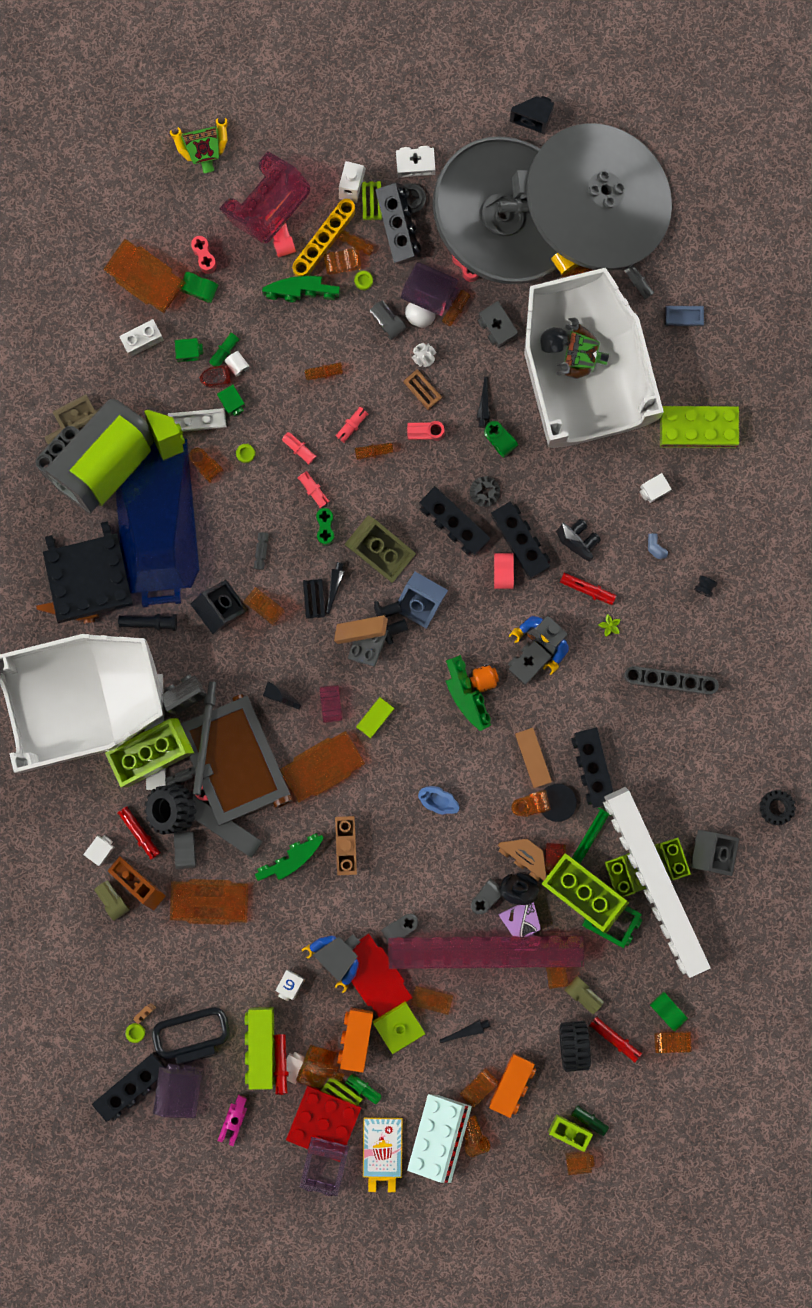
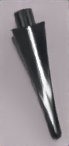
(483, 411)
(336, 578)
(473, 1029)

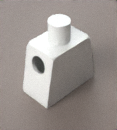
(351, 180)

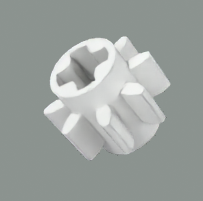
(424, 355)

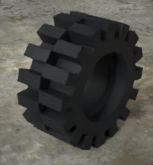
(788, 804)

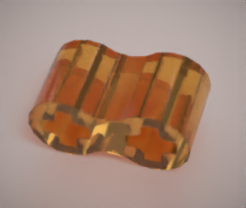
(342, 261)
(673, 1042)
(479, 1087)

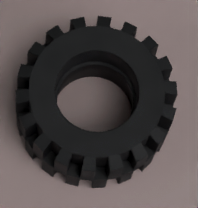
(159, 809)
(575, 1046)

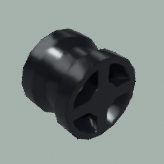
(705, 586)

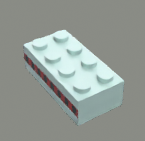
(439, 1138)

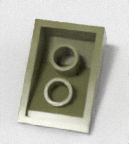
(380, 548)

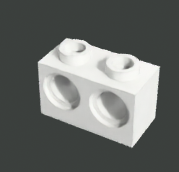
(141, 338)

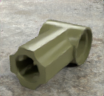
(113, 902)
(580, 992)

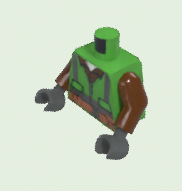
(581, 353)

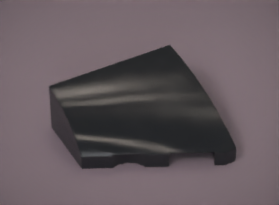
(277, 694)

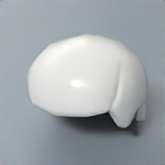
(419, 316)

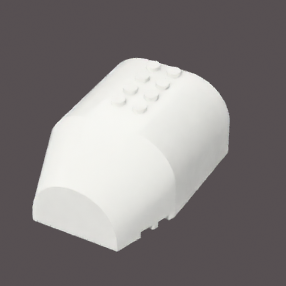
(614, 395)
(78, 697)

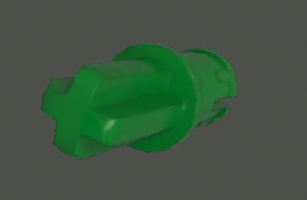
(224, 350)
(363, 1088)

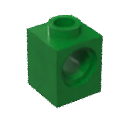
(188, 350)
(231, 401)

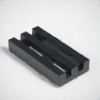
(313, 582)

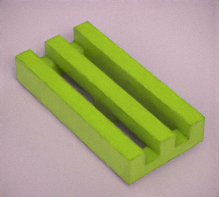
(372, 184)
(345, 1088)

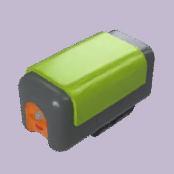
(97, 456)

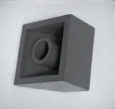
(714, 852)

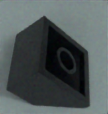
(533, 113)
(219, 606)

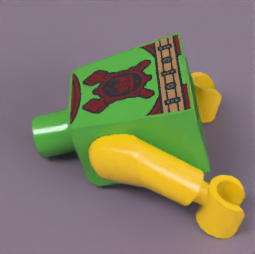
(202, 145)

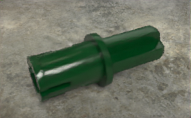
(590, 1120)

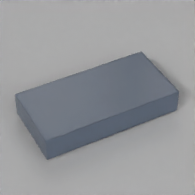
(684, 315)

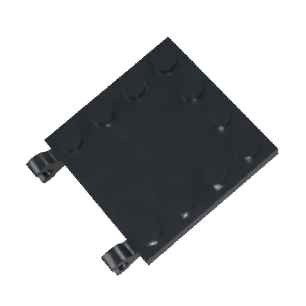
(87, 576)

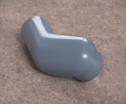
(655, 549)

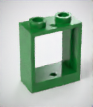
(627, 938)

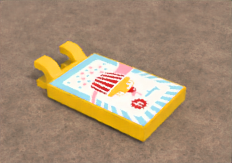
(382, 1151)

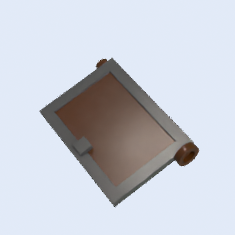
(238, 763)

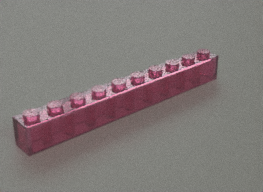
(486, 952)

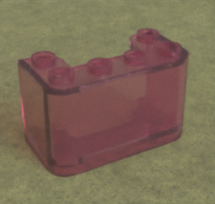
(270, 202)

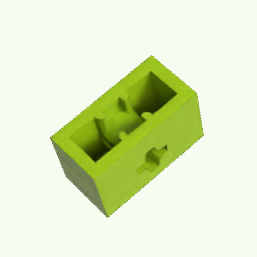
(570, 1133)

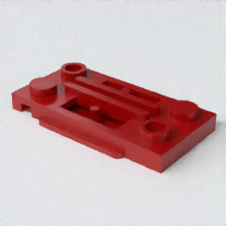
(374, 981)

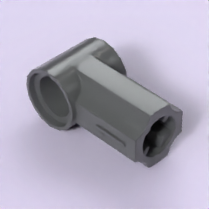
(390, 323)

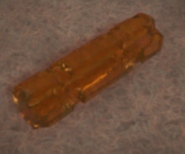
(356, 242)

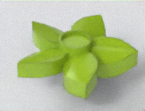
(610, 626)

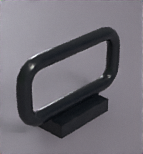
(196, 1051)

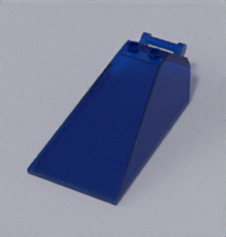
(158, 527)

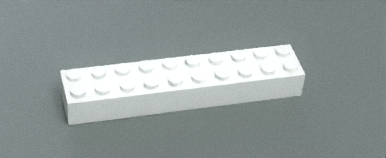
(657, 882)

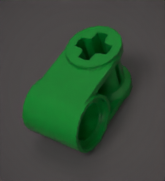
(503, 442)

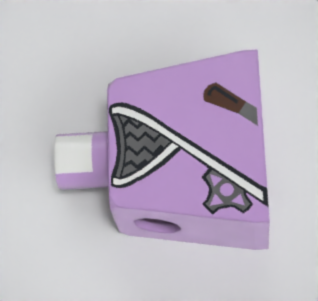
(521, 920)

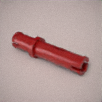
(589, 589)
(143, 839)
(621, 1044)
(280, 1064)

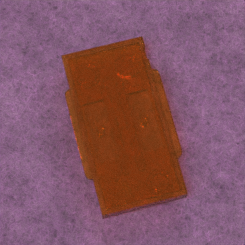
(144, 275)
(322, 766)
(209, 901)

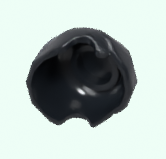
(554, 340)

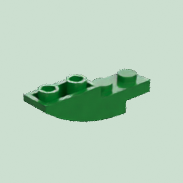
(293, 287)
(468, 701)
(298, 854)

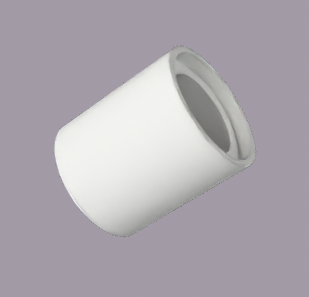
(236, 363)

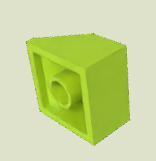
(166, 434)

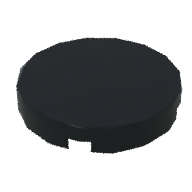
(562, 803)
(519, 889)

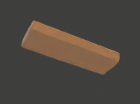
(361, 629)
(533, 757)

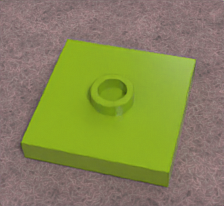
(398, 1027)

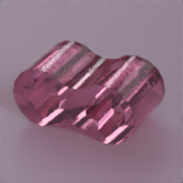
(330, 704)

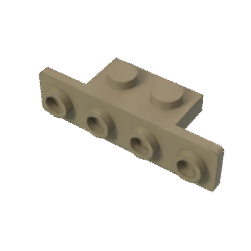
(73, 414)

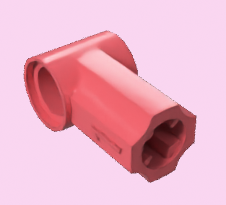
(283, 242)
(422, 431)

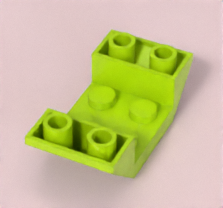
(623, 873)

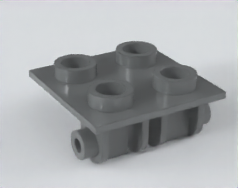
(367, 650)

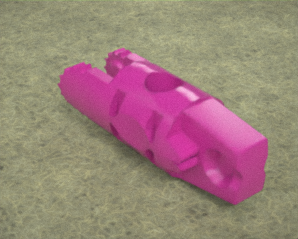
(235, 1110)

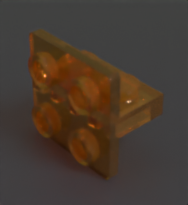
(318, 1067)

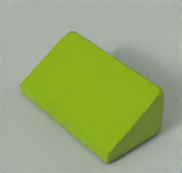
(375, 717)

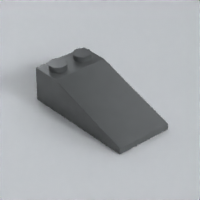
(183, 695)

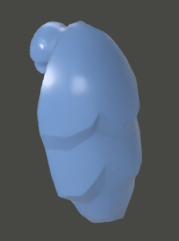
(438, 800)

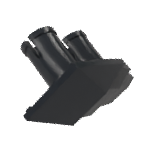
(570, 538)
(389, 610)

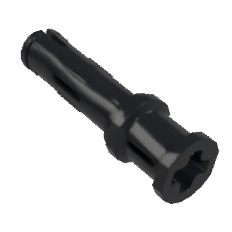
(157, 622)

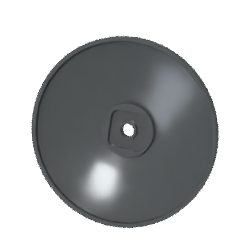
(468, 213)
(583, 221)

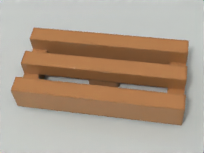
(417, 395)
(145, 1012)

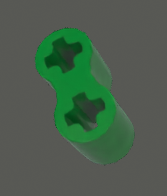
(199, 287)
(325, 526)
(668, 1011)

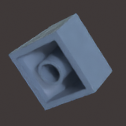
(421, 599)

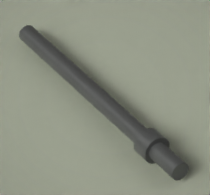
(209, 702)

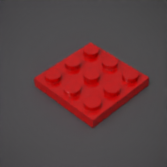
(323, 1118)

